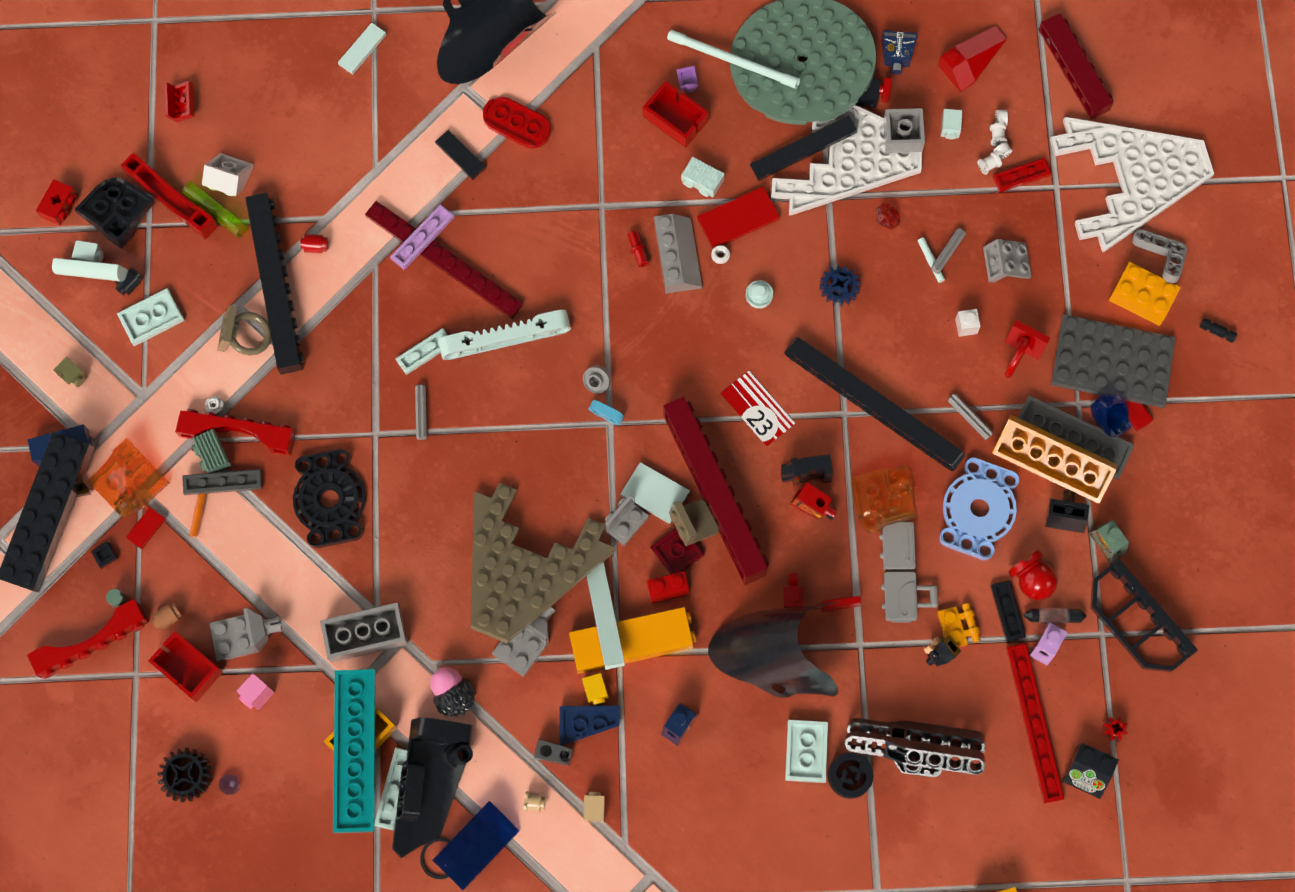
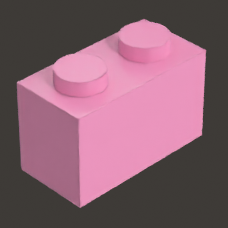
(254, 692)

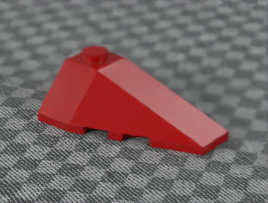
(969, 59)

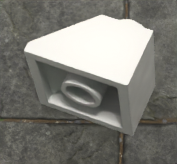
(226, 174)

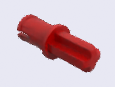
(638, 248)

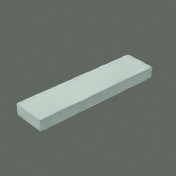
(388, 805)

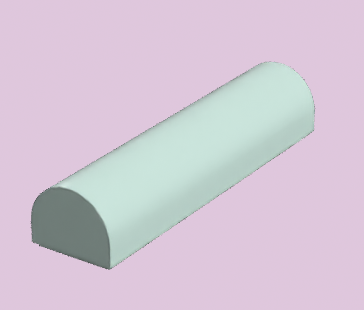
(89, 269)

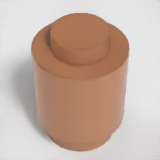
(165, 617)

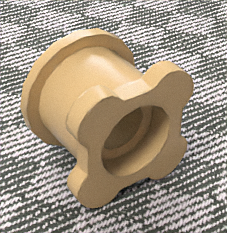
(534, 802)

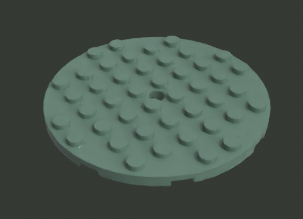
(831, 79)

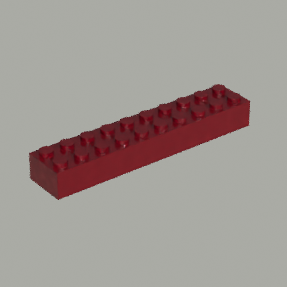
(714, 490)

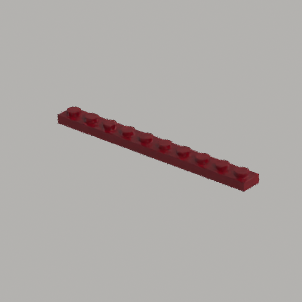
(447, 262)

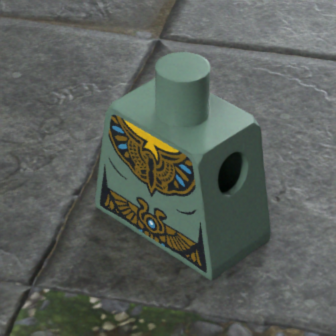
(1110, 540)

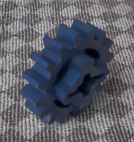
(842, 278)

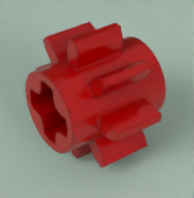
(1110, 731)

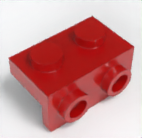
(179, 101)

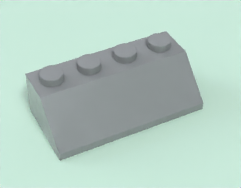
(677, 253)

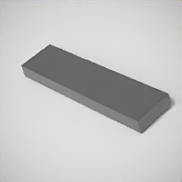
(222, 482)

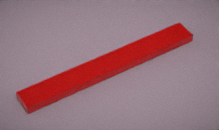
(1035, 723)

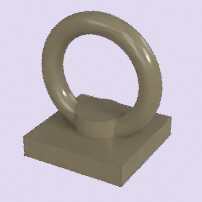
(230, 328)

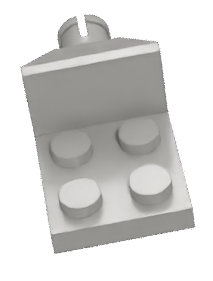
(242, 634)
(526, 646)

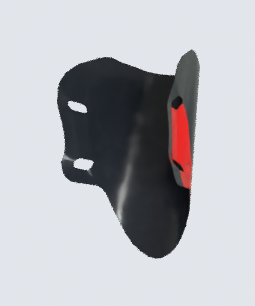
(483, 35)

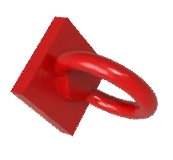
(1027, 342)

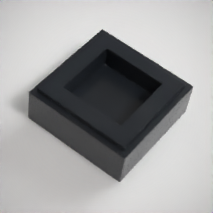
(104, 555)

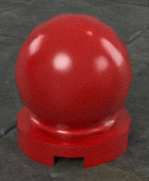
(1036, 578)

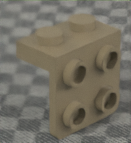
(693, 521)

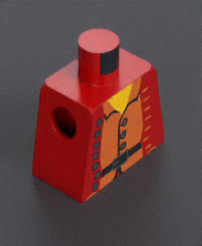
(806, 501)

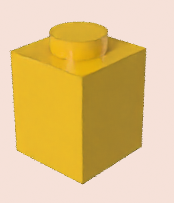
(595, 689)

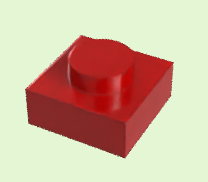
(884, 90)

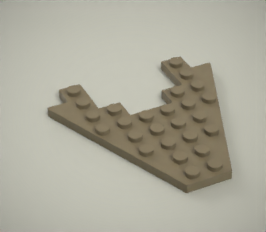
(515, 584)

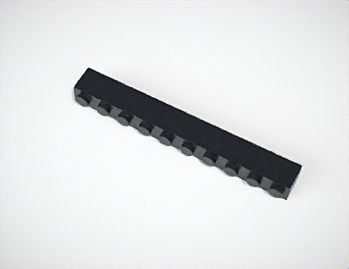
(274, 284)

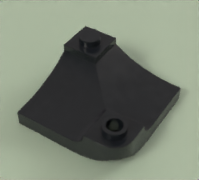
(115, 209)

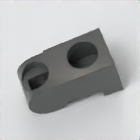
(552, 753)

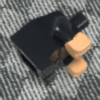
(943, 653)

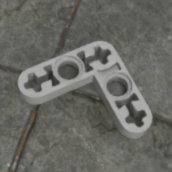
(1171, 249)

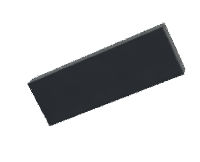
(460, 155)
(1007, 611)

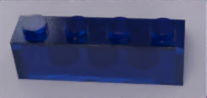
(476, 845)

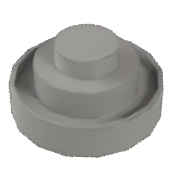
(597, 379)

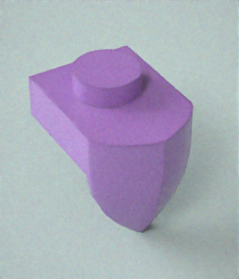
(687, 79)

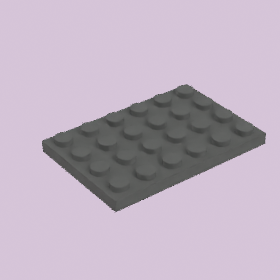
(1112, 360)

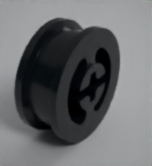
(864, 767)

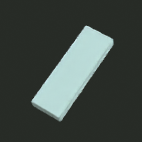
(362, 48)
(421, 352)

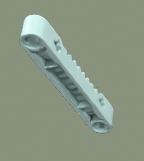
(455, 345)

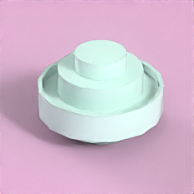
(759, 294)

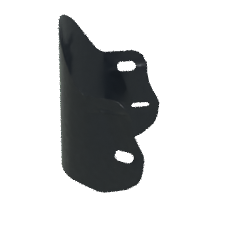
(766, 652)

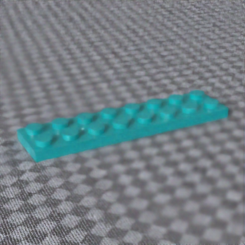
(354, 751)

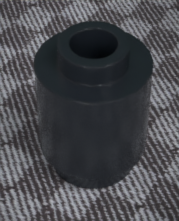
(130, 283)

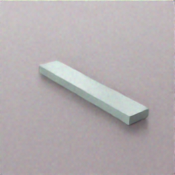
(605, 618)

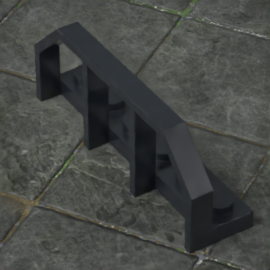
(1157, 616)

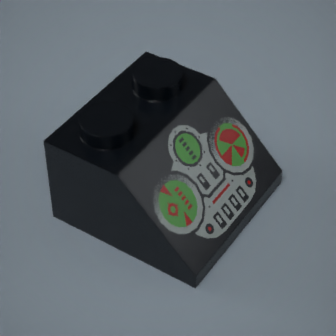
(1090, 770)

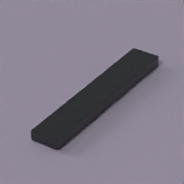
(803, 148)

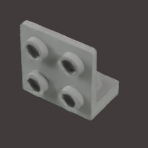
(1006, 259)
(625, 520)

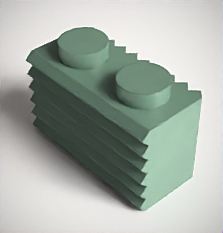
(211, 452)

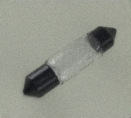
(1055, 615)

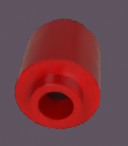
(314, 243)

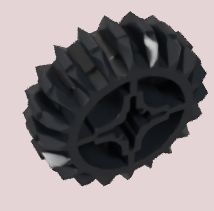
(179, 781)

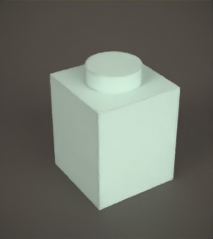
(951, 123)
(87, 252)

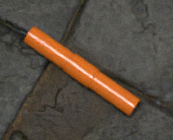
(197, 515)

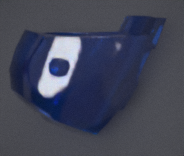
(1111, 414)

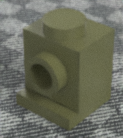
(70, 372)

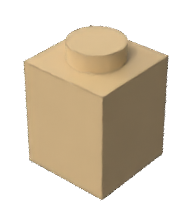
(594, 807)

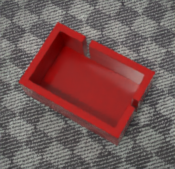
(674, 118)
(185, 666)

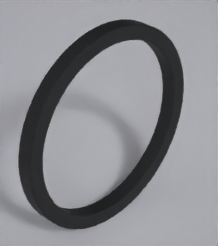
(422, 855)

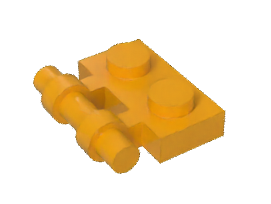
(951, 625)

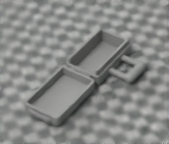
(899, 584)

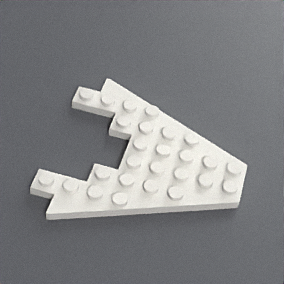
(853, 166)
(1150, 168)

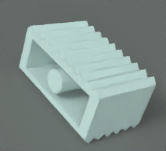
(702, 177)

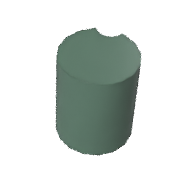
(115, 598)

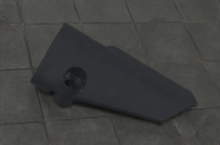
(429, 780)

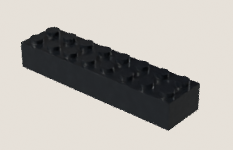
(45, 512)

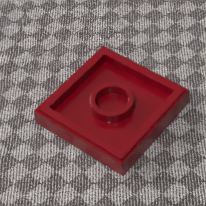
(674, 554)

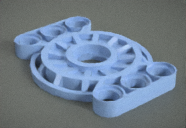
(965, 522)

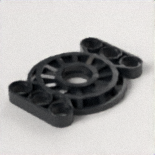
(329, 479)

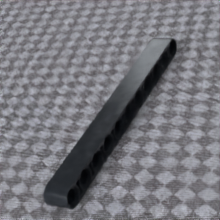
(874, 404)

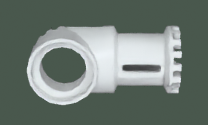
(998, 129)
(995, 158)

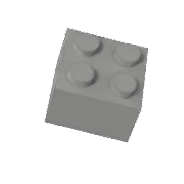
(904, 130)

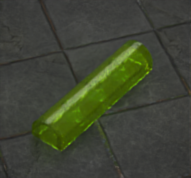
(214, 209)

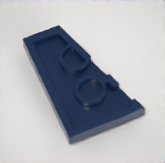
(584, 721)

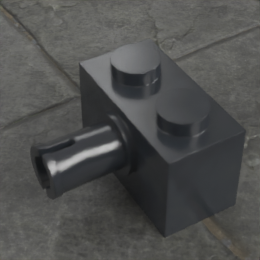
(1067, 513)

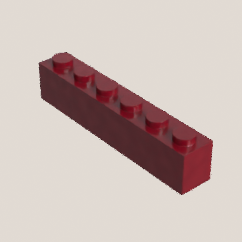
(1075, 66)

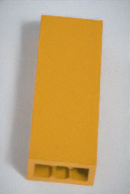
(639, 639)

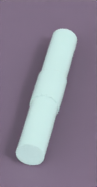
(930, 258)

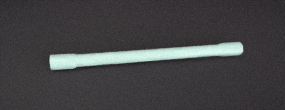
(783, 78)

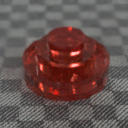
(888, 216)

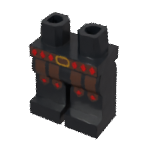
(807, 469)

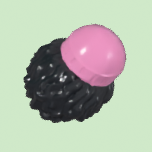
(452, 692)

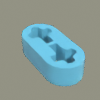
(606, 412)

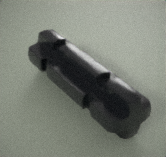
(1218, 330)

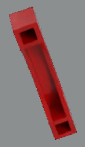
(184, 209)
(277, 438)
(124, 620)

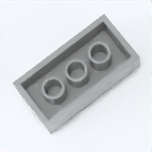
(363, 632)

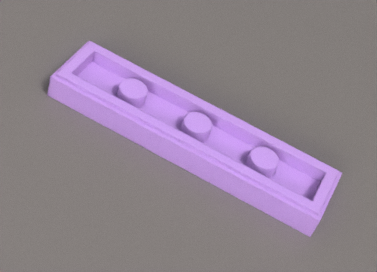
(422, 237)

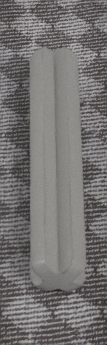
(948, 250)
(970, 416)
(421, 419)

